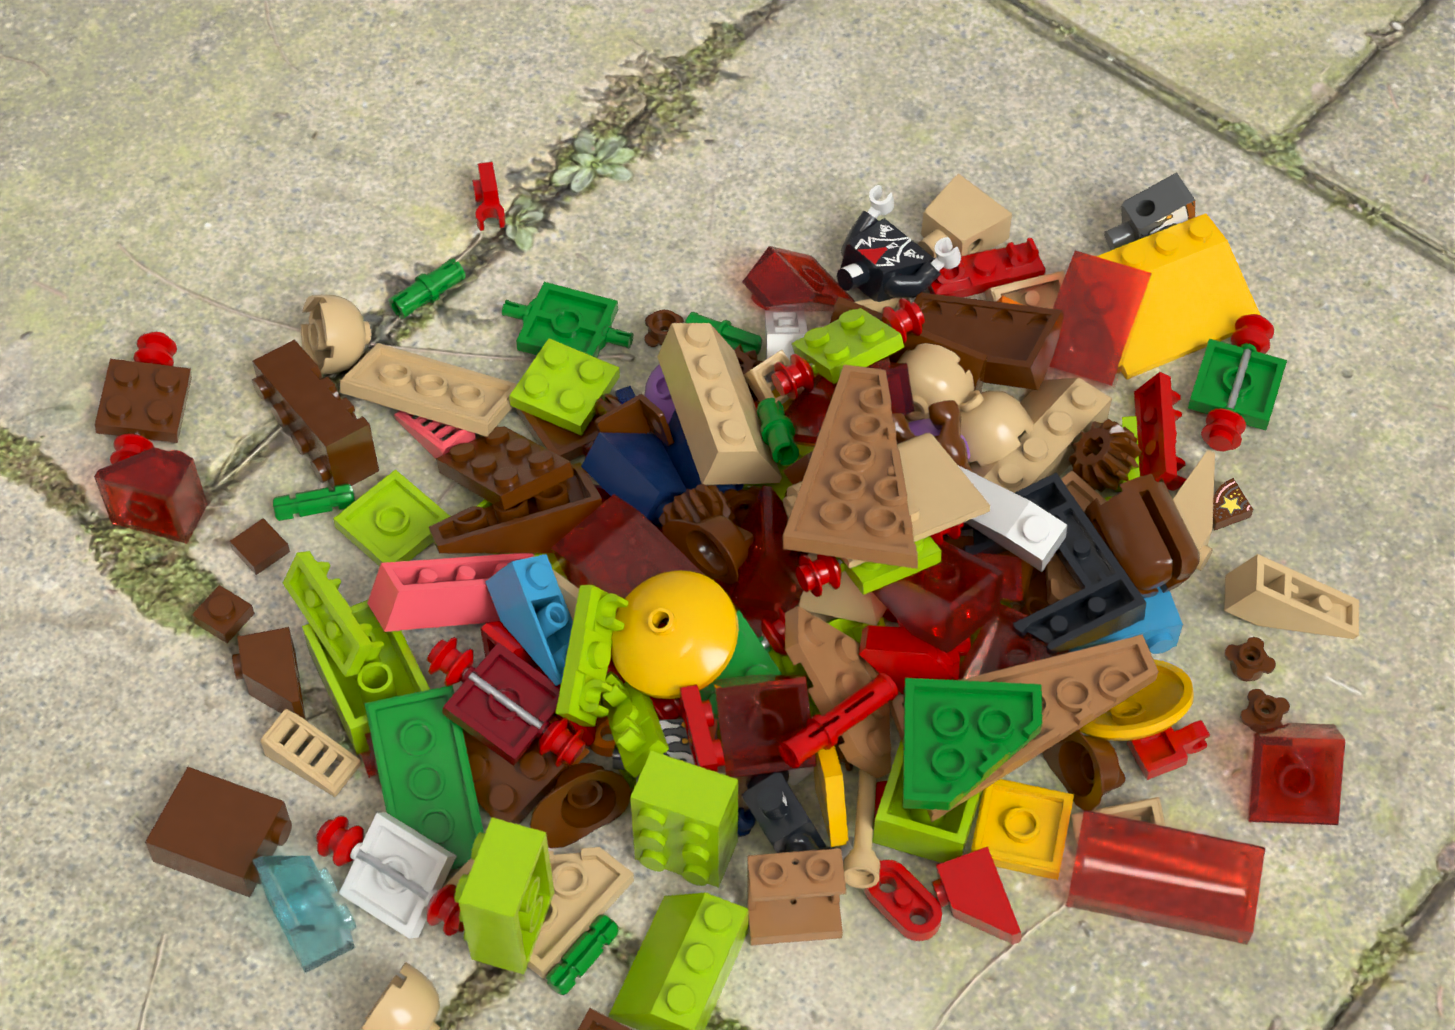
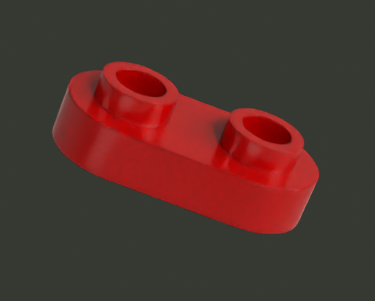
(906, 901)

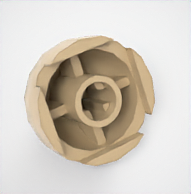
(334, 333)
(935, 378)
(992, 425)
(406, 1004)

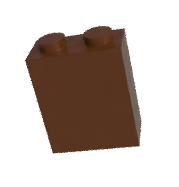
(218, 830)

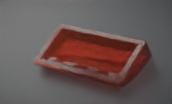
(1166, 877)

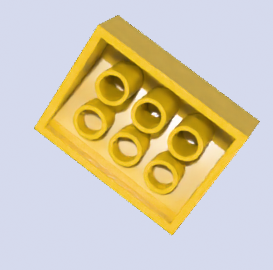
(1190, 296)

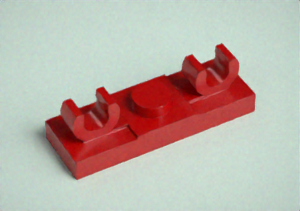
(990, 269)
(1158, 430)

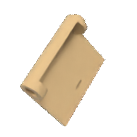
(935, 487)

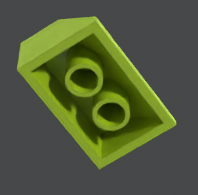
(682, 963)

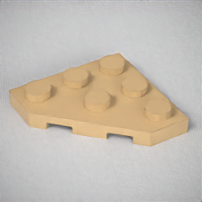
(584, 889)

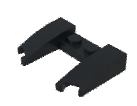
(1106, 594)

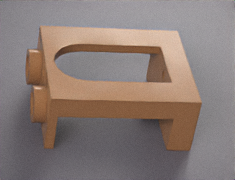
(795, 900)

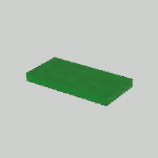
(426, 769)

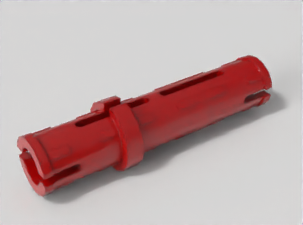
(824, 729)

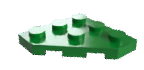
(962, 735)

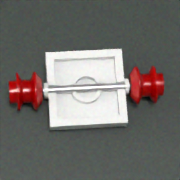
(393, 873)

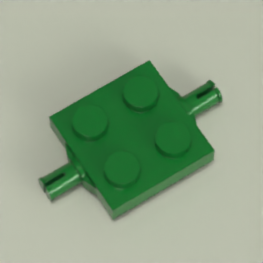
(569, 318)

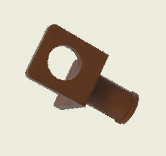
(633, 416)

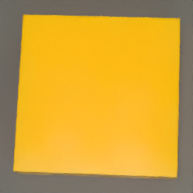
(831, 796)
(1024, 827)

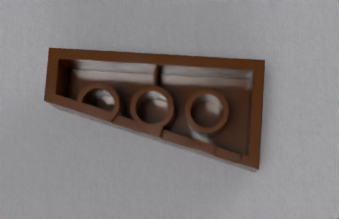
(320, 420)

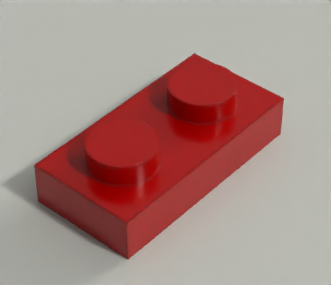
(697, 719)

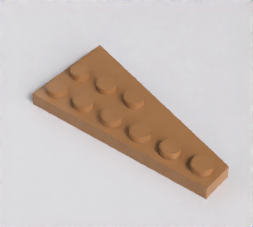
(855, 480)
(1074, 692)

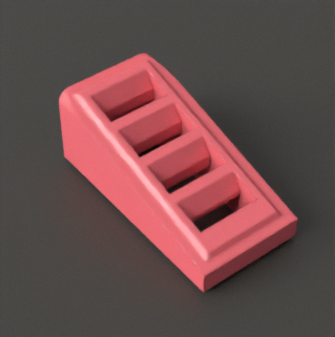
(431, 441)

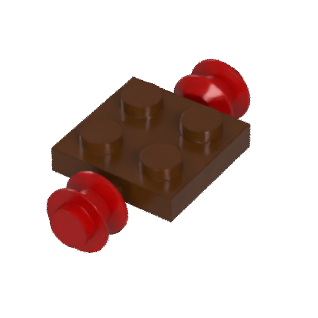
(143, 397)

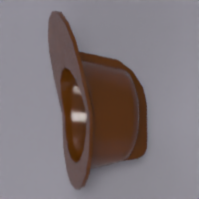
(712, 545)
(1085, 768)
(580, 803)

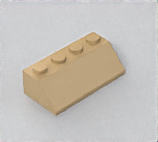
(715, 407)
(1059, 414)

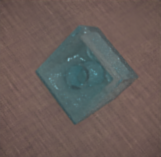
(306, 909)

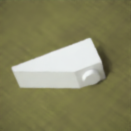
(782, 330)
(1017, 523)

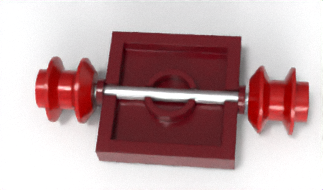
(504, 703)

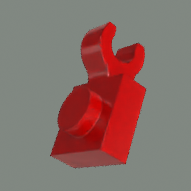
(487, 192)
(1168, 748)

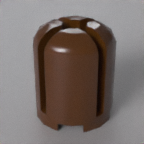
(1146, 535)

